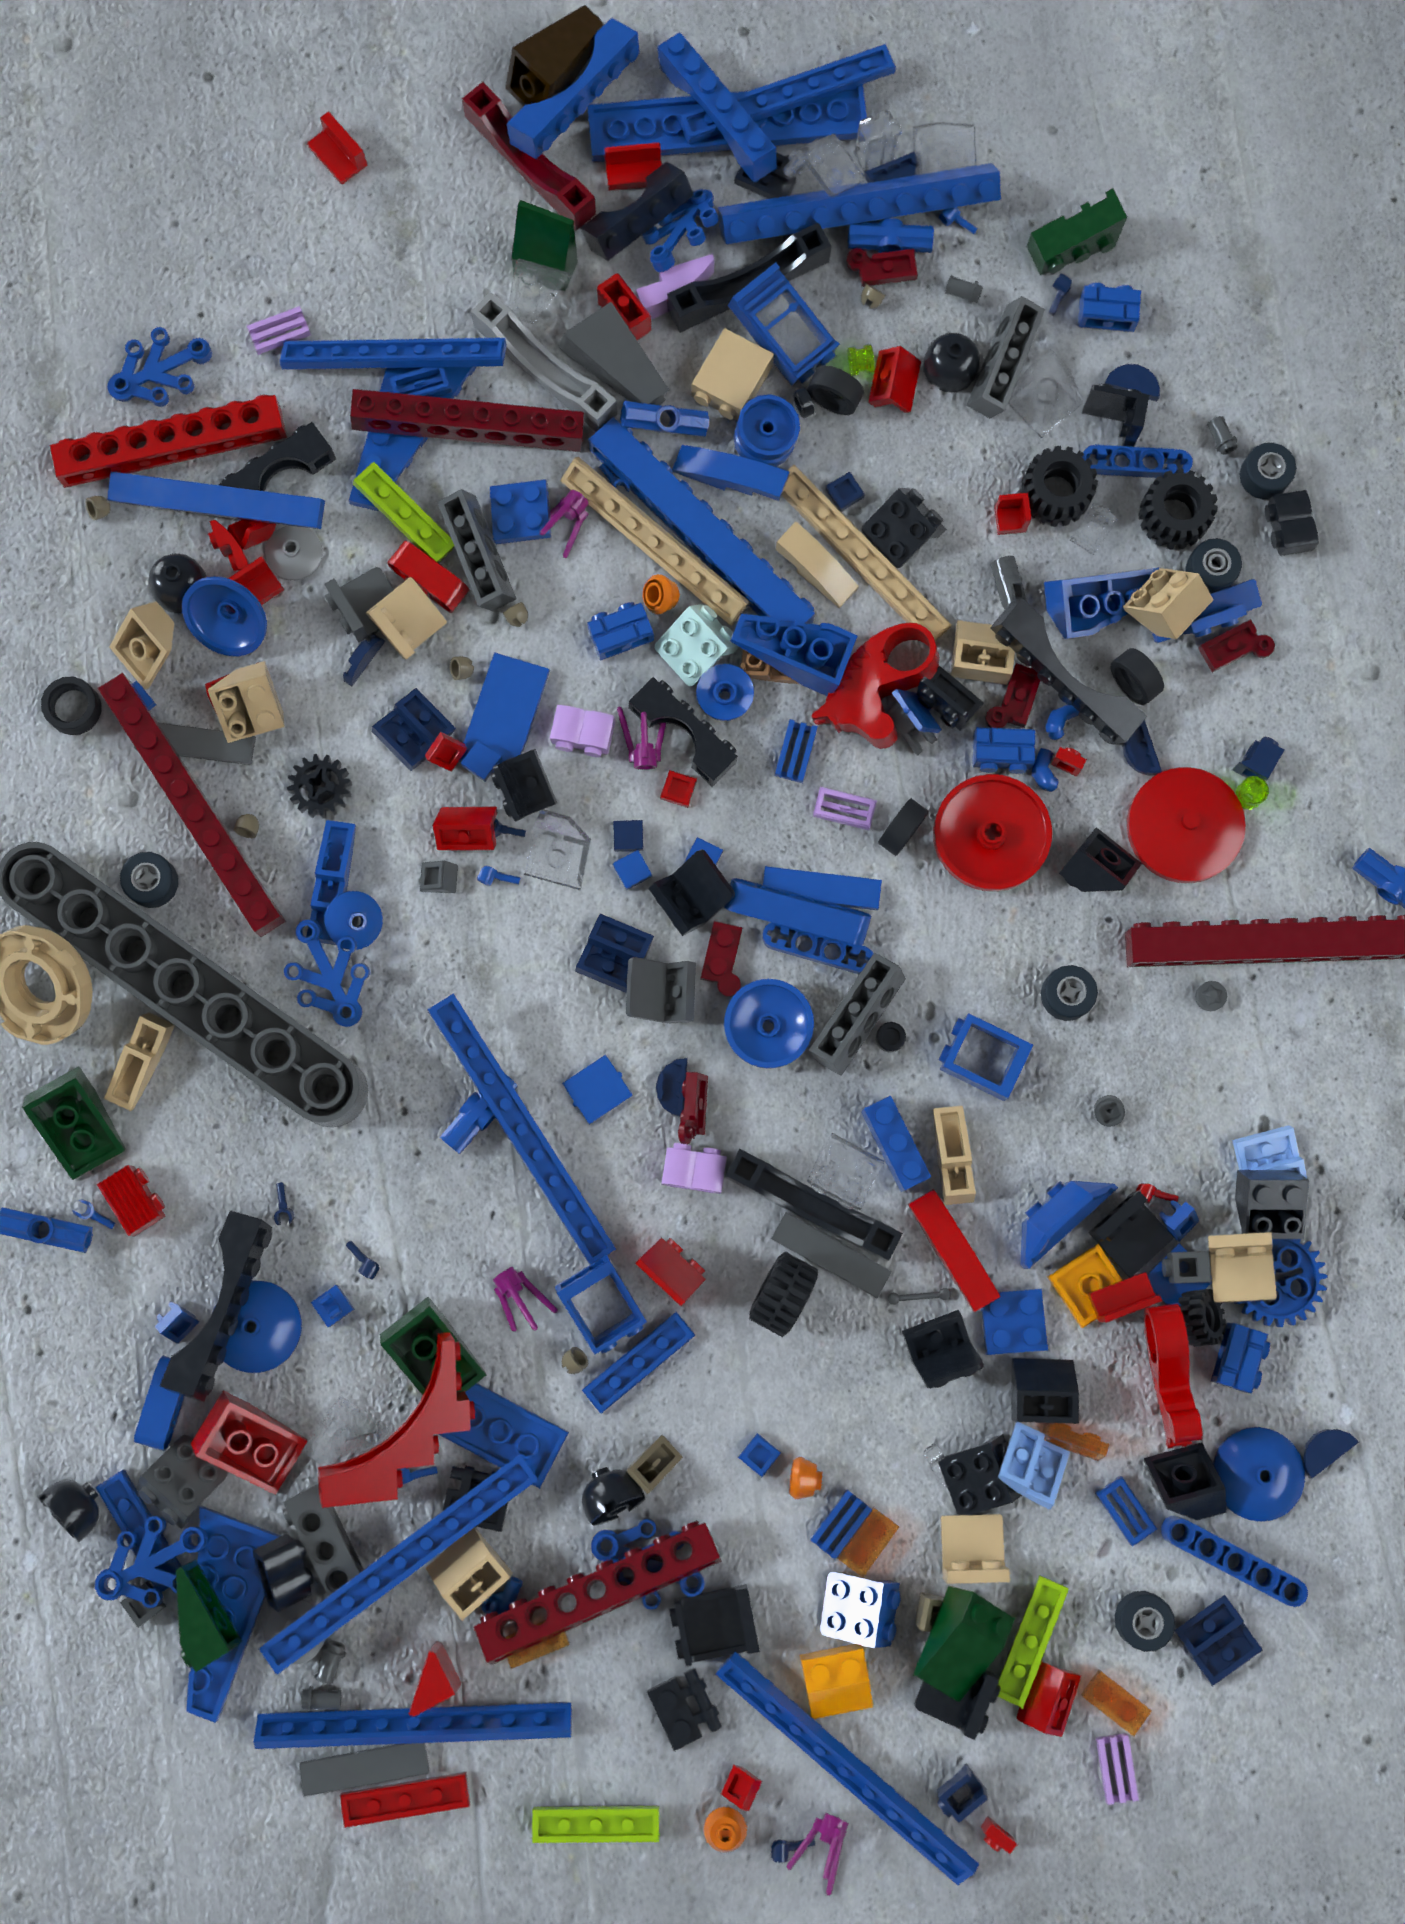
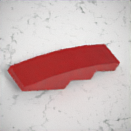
(953, 1250)

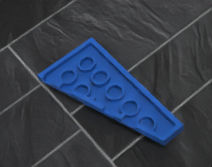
(396, 451)
(237, 1583)

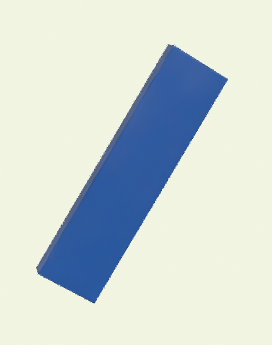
(832, 888)
(638, 1362)
(131, 1514)

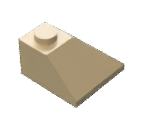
(144, 641)

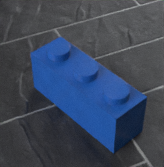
(895, 1143)

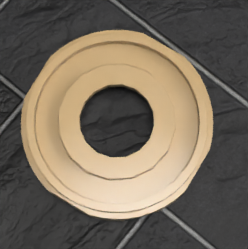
(22, 1011)

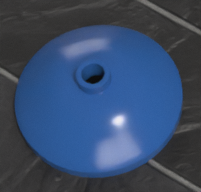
(224, 616)
(772, 1002)
(276, 1330)
(1239, 1466)

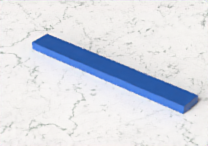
(797, 90)
(393, 353)
(216, 500)

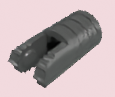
(1007, 580)
(906, 727)

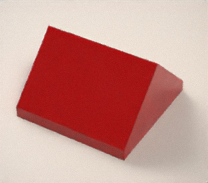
(436, 1682)

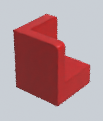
(1012, 513)
(251, 533)

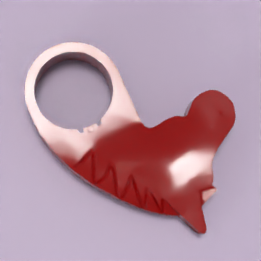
(869, 678)
(1170, 1370)

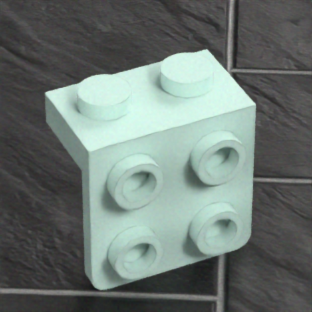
(695, 643)

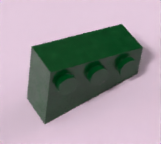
(1079, 236)

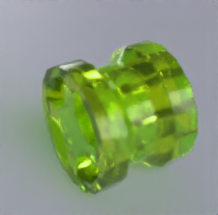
(861, 360)
(1254, 787)

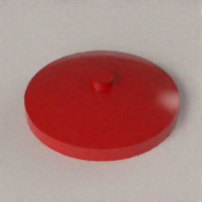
(1186, 825)
(992, 832)

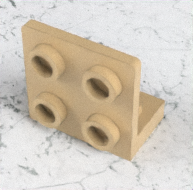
(406, 617)
(1242, 1267)
(973, 1549)

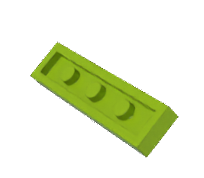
(403, 512)
(1031, 1640)
(595, 1824)

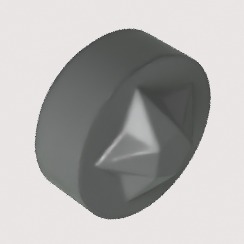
(1211, 996)
(1109, 1110)

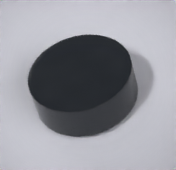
(803, 402)
(890, 1037)

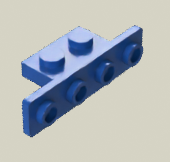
(1224, 609)

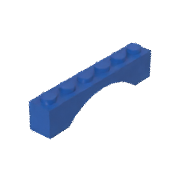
(692, 74)
(542, 122)

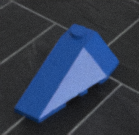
(1091, 602)
(800, 650)

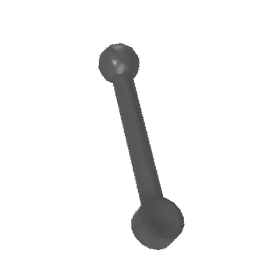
(943, 1294)

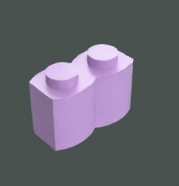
(582, 730)
(694, 1169)

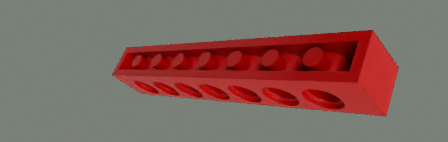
(182, 447)

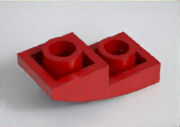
(222, 539)

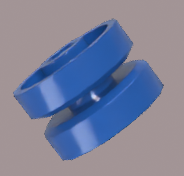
(767, 430)

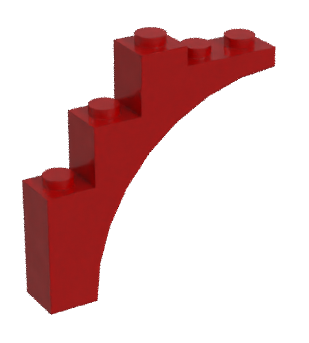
(378, 1472)

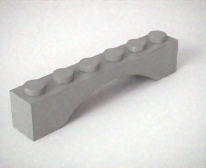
(575, 391)

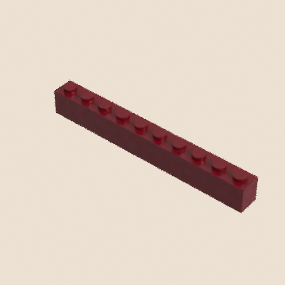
(191, 805)
(1265, 941)

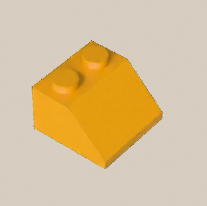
(836, 1680)

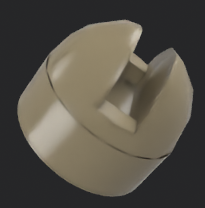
(873, 295)
(97, 507)
(516, 615)
(461, 668)
(247, 826)
(574, 1360)

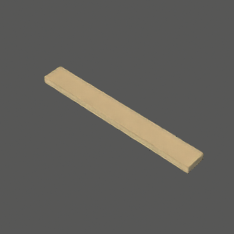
(655, 541)
(862, 554)

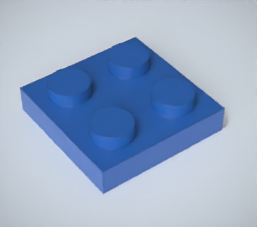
(519, 511)
(1015, 1323)

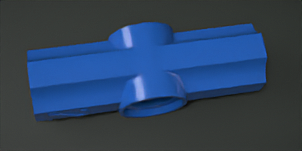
(890, 236)
(648, 418)
(1383, 875)
(472, 1118)
(61, 1233)

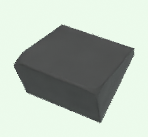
(438, 877)

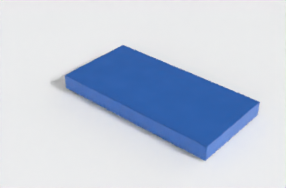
(506, 706)
(507, 1430)

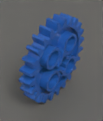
(1286, 1304)

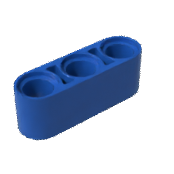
(159, 1412)

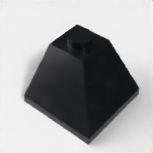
(1100, 865)
(1188, 1482)

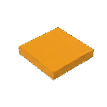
(1081, 1276)

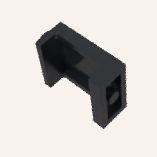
(714, 1624)

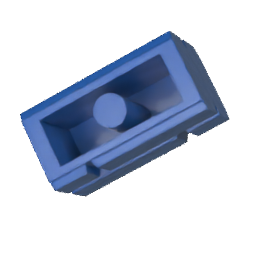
(1109, 307)
(620, 630)
(1003, 749)
(1240, 1358)

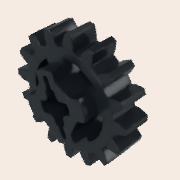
(322, 774)

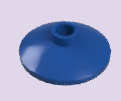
(725, 678)
(342, 911)

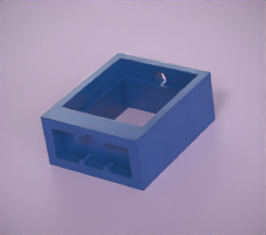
(1012, 1071)
(584, 1279)

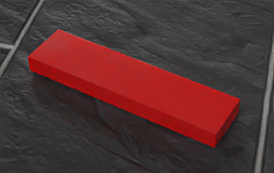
(405, 1799)

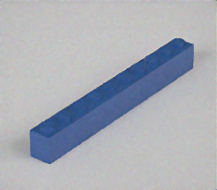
(860, 203)
(697, 525)

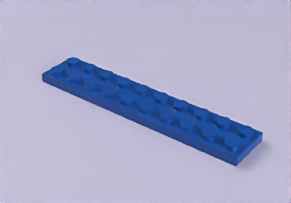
(659, 123)

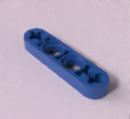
(1135, 455)
(816, 953)

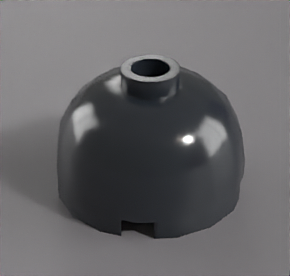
(951, 362)
(172, 578)
(609, 1495)
(72, 1506)

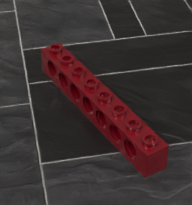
(466, 420)
(498, 1647)

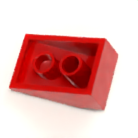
(671, 1270)
(248, 1443)

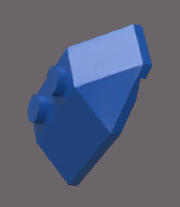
(1058, 1216)

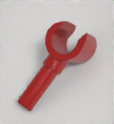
(1149, 1191)

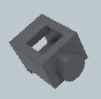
(1197, 1271)

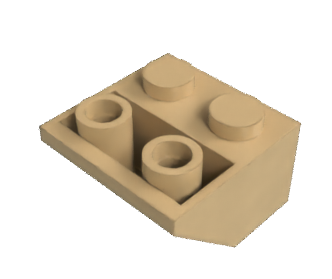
(1169, 602)
(980, 655)
(247, 703)
(468, 1573)

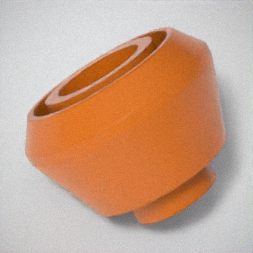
(660, 594)
(804, 1478)
(725, 1829)

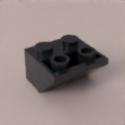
(1272, 1202)
(1044, 1391)

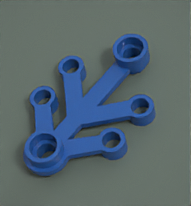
(698, 205)
(156, 371)
(330, 977)
(145, 1563)
(653, 1565)

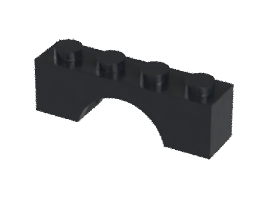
(615, 230)
(302, 451)
(712, 756)

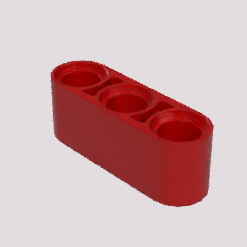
(431, 577)

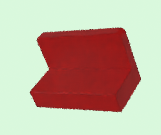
(337, 150)
(631, 164)
(895, 379)
(259, 580)
(465, 828)
(1123, 1297)
(1050, 1700)

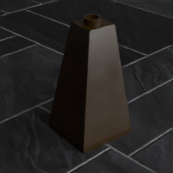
(552, 57)

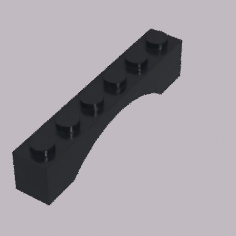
(709, 298)
(1026, 634)
(812, 1206)
(194, 1366)

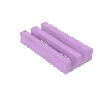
(276, 326)
(818, 813)
(1121, 1797)

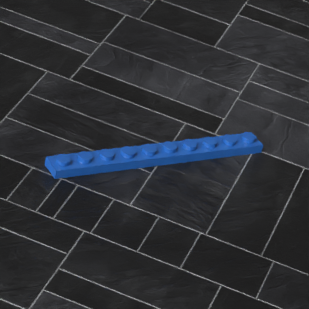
(521, 1129)
(397, 1564)
(399, 1727)
(847, 1769)

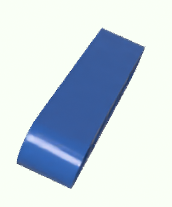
(799, 912)
(1247, 1566)

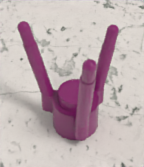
(570, 507)
(644, 755)
(509, 1284)
(832, 1832)

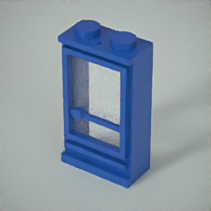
(783, 325)

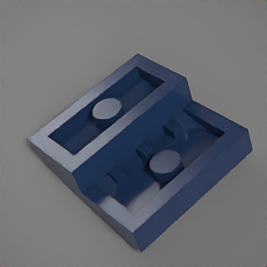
(412, 728)
(609, 950)
(1218, 1640)

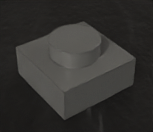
(136, 1609)

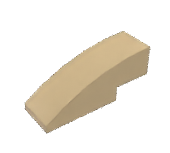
(816, 564)
(139, 1060)
(953, 1155)

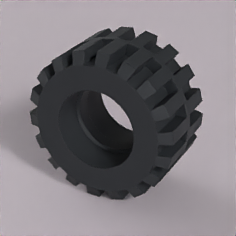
(1069, 467)
(1191, 492)
(783, 1294)

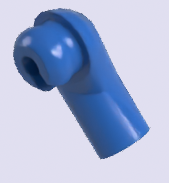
(1057, 720)
(1041, 771)
(501, 1600)

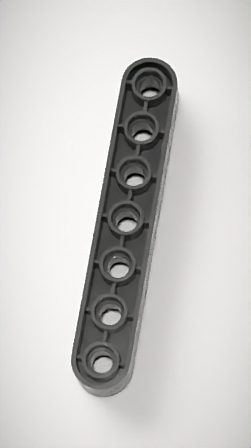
(153, 978)

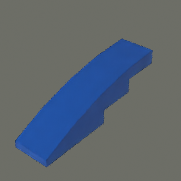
(730, 471)
(331, 870)

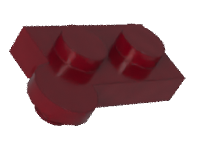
(883, 267)
(1235, 645)
(1017, 699)
(721, 958)
(694, 1113)

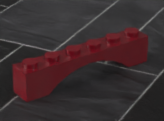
(557, 187)

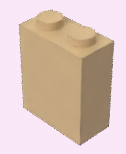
(731, 374)

